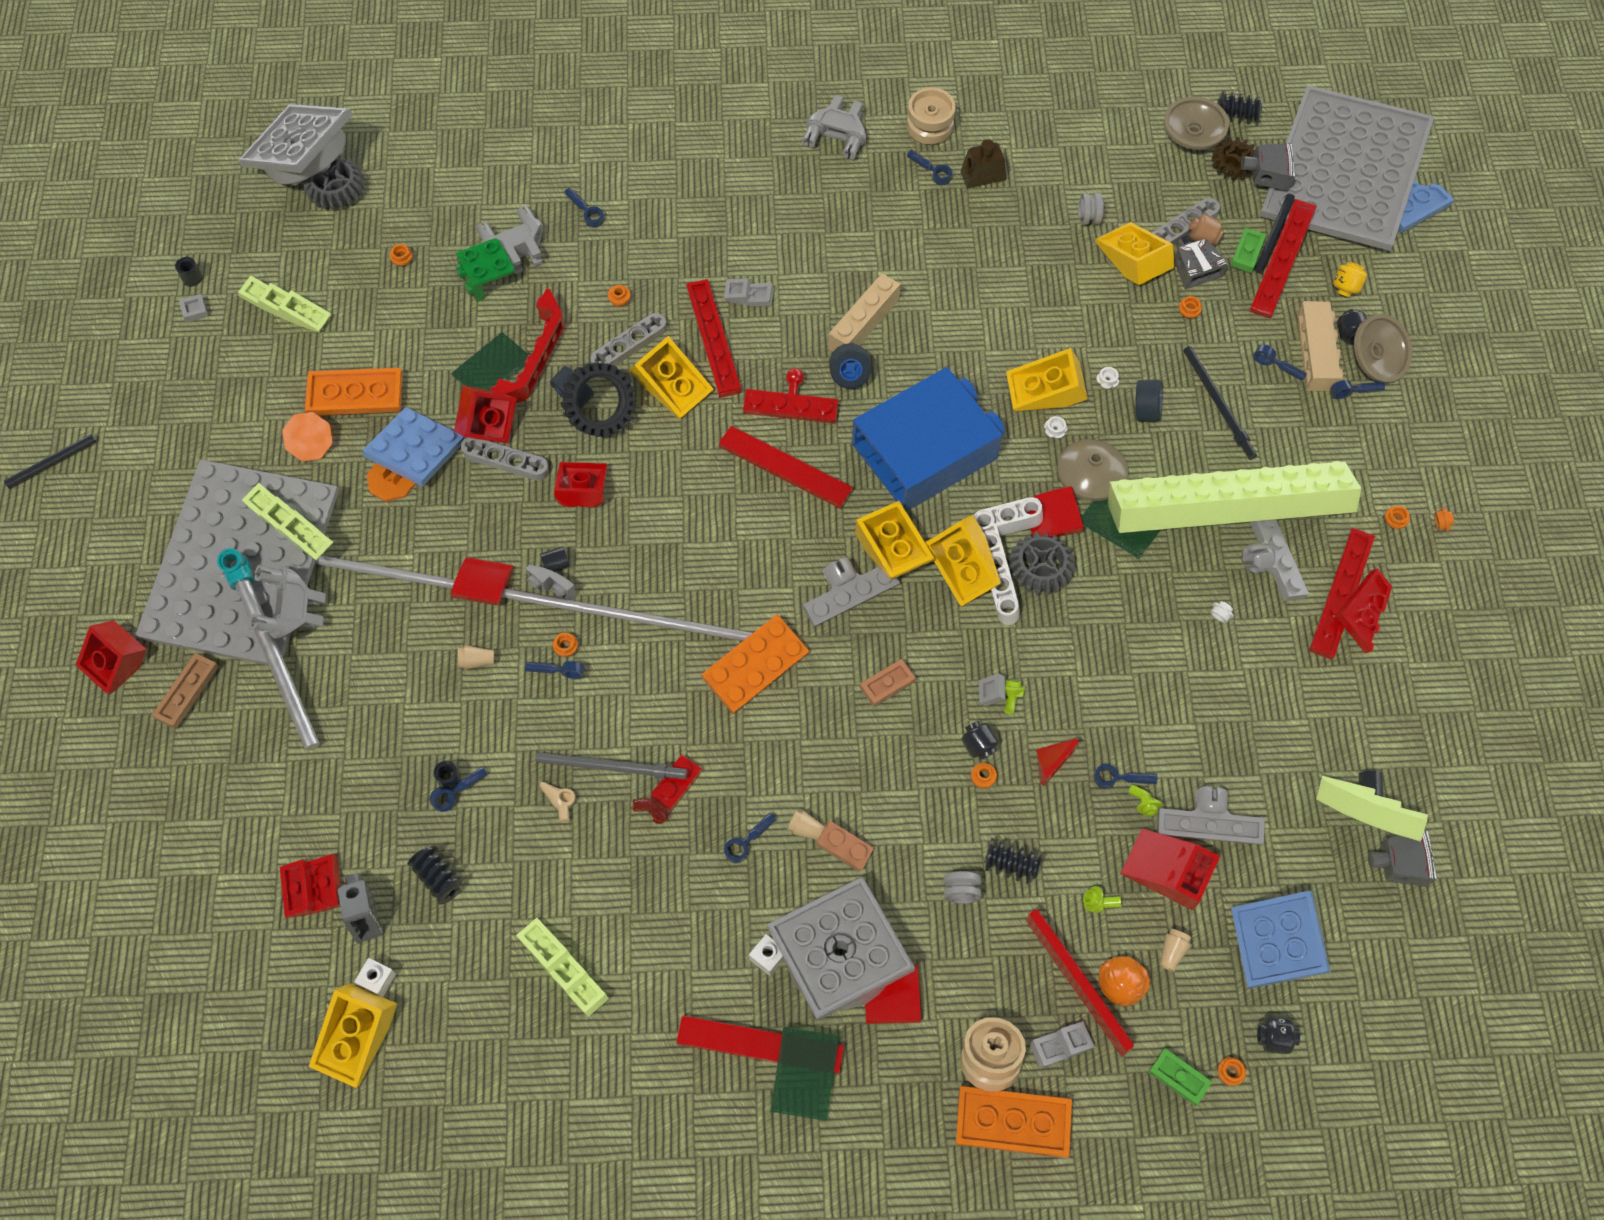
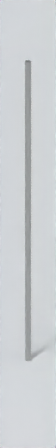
(541, 599)

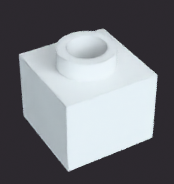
(770, 963)
(378, 985)

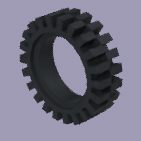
(625, 401)

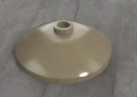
(1196, 123)
(1383, 348)
(1089, 478)

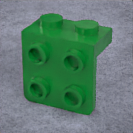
(482, 265)

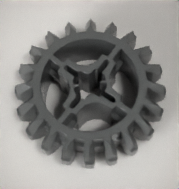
(336, 188)
(1041, 576)

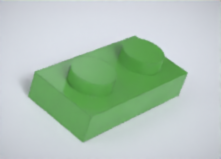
(1248, 250)
(1180, 1077)

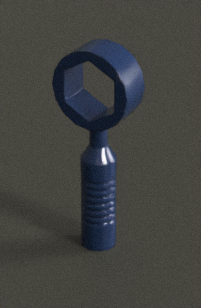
(927, 165)
(581, 204)
(1283, 365)
(1344, 388)
(570, 669)
(1128, 777)
(461, 786)
(753, 834)

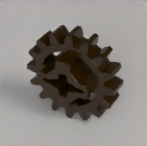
(1231, 160)

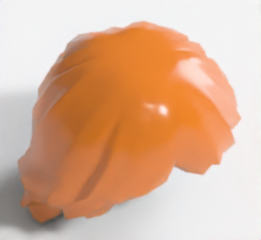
(1123, 980)

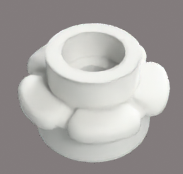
(1110, 373)
(1055, 422)
(1222, 612)

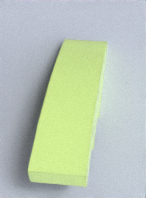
(284, 305)
(287, 521)
(1371, 809)
(562, 967)

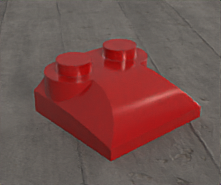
(580, 484)

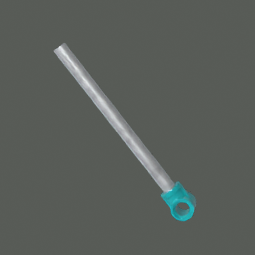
(240, 579)

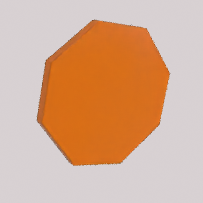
(307, 436)
(388, 484)

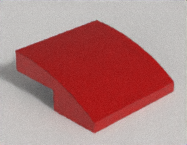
(1059, 513)
(482, 581)
(310, 886)
(896, 1002)

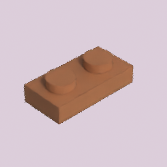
(887, 682)
(844, 846)

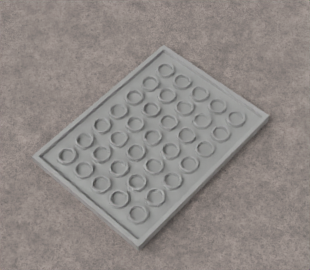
(1353, 164)
(191, 596)

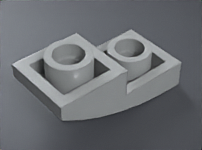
(547, 579)

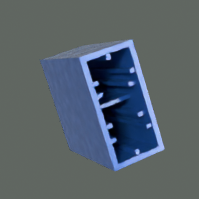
(927, 438)

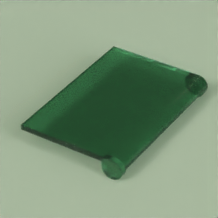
(495, 360)
(1100, 520)
(804, 1073)

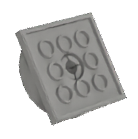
(299, 143)
(846, 921)

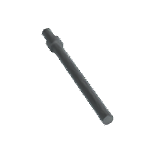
(660, 771)

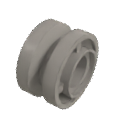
(1090, 208)
(962, 887)

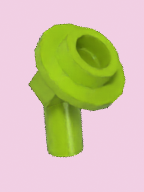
(1013, 690)
(1148, 805)
(1095, 901)

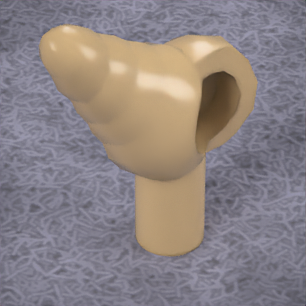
(560, 799)

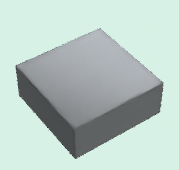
(193, 308)
(992, 689)

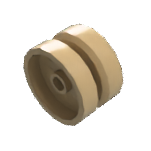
(930, 115)
(992, 1054)

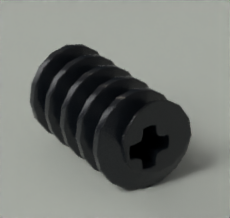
(1240, 107)
(1012, 861)
(435, 874)

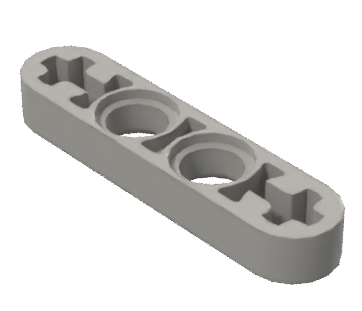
(1182, 222)
(625, 339)
(504, 459)

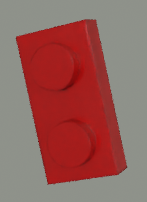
(672, 790)

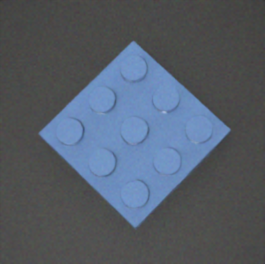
(413, 446)
(1280, 939)

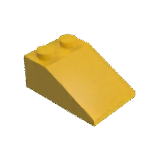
(1137, 252)
(671, 378)
(1047, 382)
(892, 540)
(965, 560)
(352, 1033)

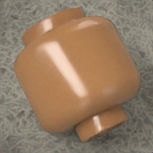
(1205, 228)

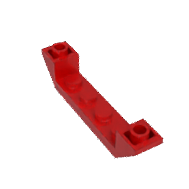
(544, 345)

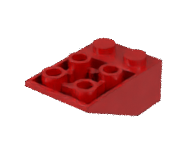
(1170, 867)

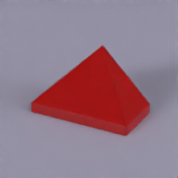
(1053, 757)

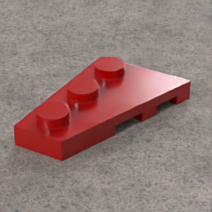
(1363, 609)

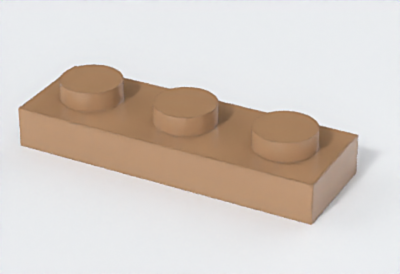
(185, 691)

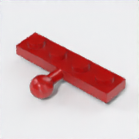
(790, 404)

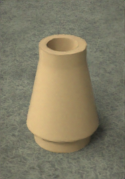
(474, 657)
(805, 825)
(1174, 949)

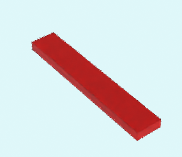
(1283, 258)
(713, 338)
(786, 467)
(1343, 586)
(1079, 983)
(735, 1040)

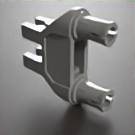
(838, 125)
(519, 240)
(289, 603)

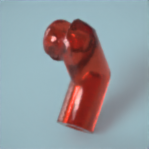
(653, 806)

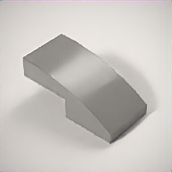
(744, 293)
(1061, 1045)

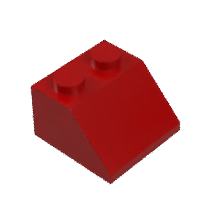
(485, 414)
(109, 655)

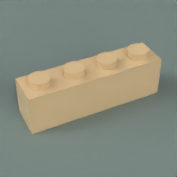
(865, 313)
(1319, 345)

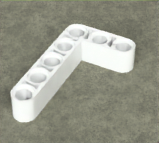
(997, 528)

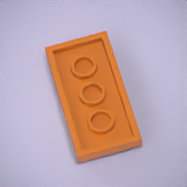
(354, 391)
(754, 664)
(1013, 1122)

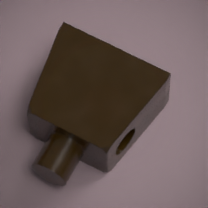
(983, 165)

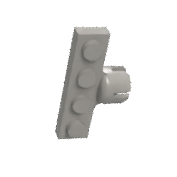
(1274, 557)
(846, 590)
(1211, 821)

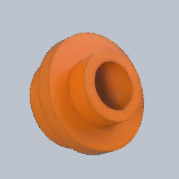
(403, 251)
(619, 300)
(1190, 302)
(1399, 512)
(1444, 519)
(562, 639)
(983, 782)
(1239, 1068)

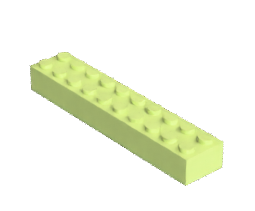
(1233, 496)

